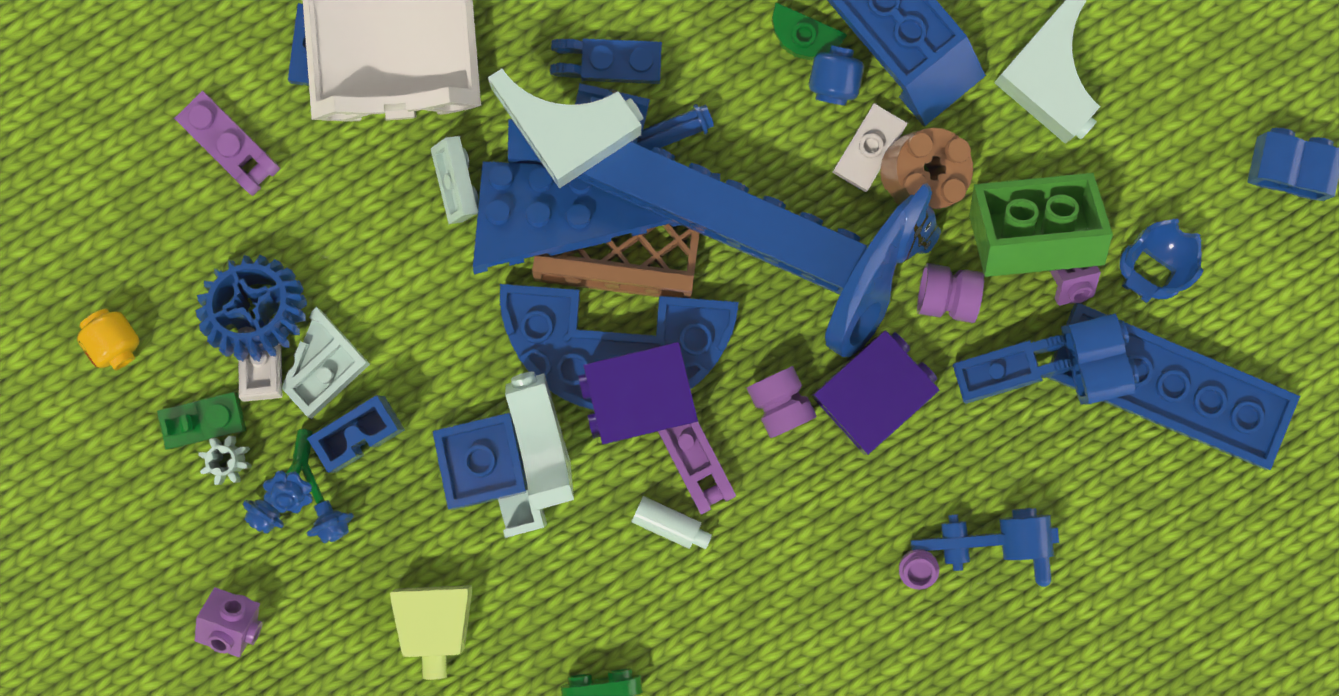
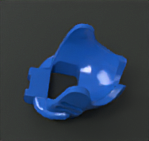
(1171, 248)

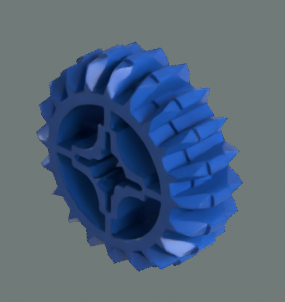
(221, 316)

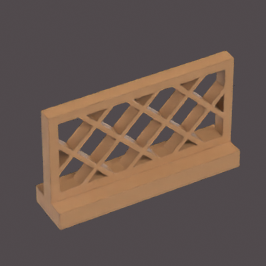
(622, 275)

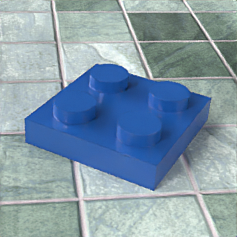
(480, 461)

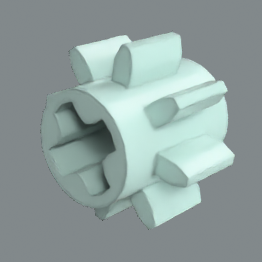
(215, 455)

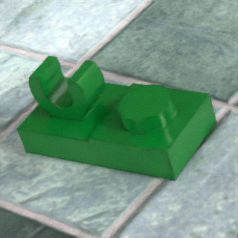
(201, 420)

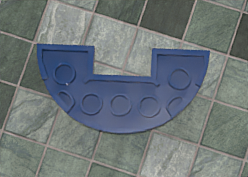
(546, 337)

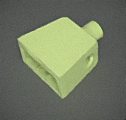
(432, 624)

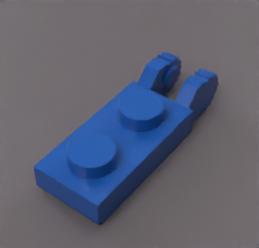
(610, 60)
(1008, 369)

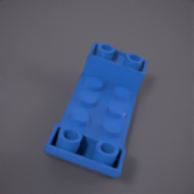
(917, 48)

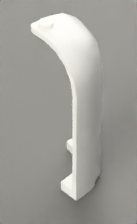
(390, 58)

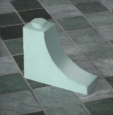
(1046, 78)
(569, 136)
(540, 441)

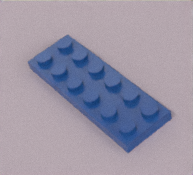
(1199, 396)

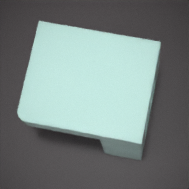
(519, 515)

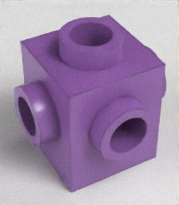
(228, 622)

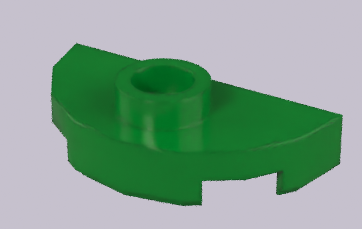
(803, 35)

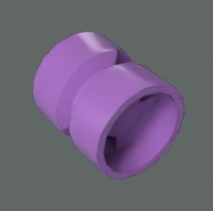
(956, 293)
(781, 402)

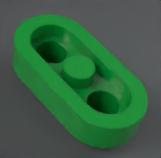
(619, 683)

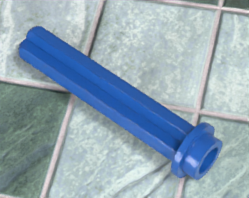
(677, 128)

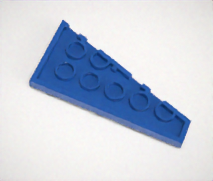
(530, 216)

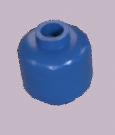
(836, 76)

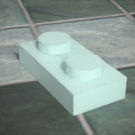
(455, 185)

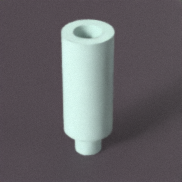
(670, 524)

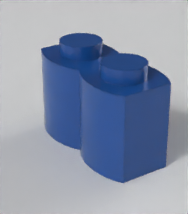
(1295, 165)
(1100, 359)

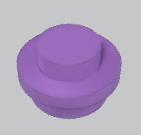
(918, 569)

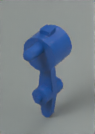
(1021, 537)

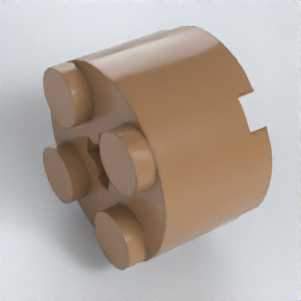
(944, 156)

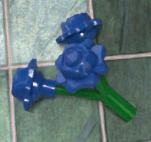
(291, 493)

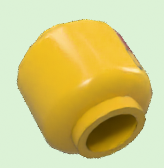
(108, 339)

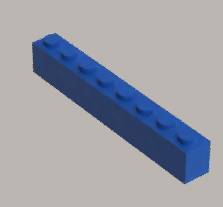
(729, 214)

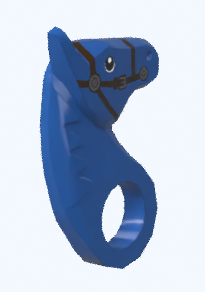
(868, 290)

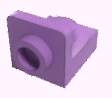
(1075, 284)

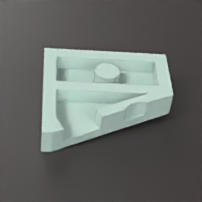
(322, 366)

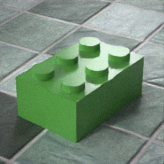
(1040, 224)

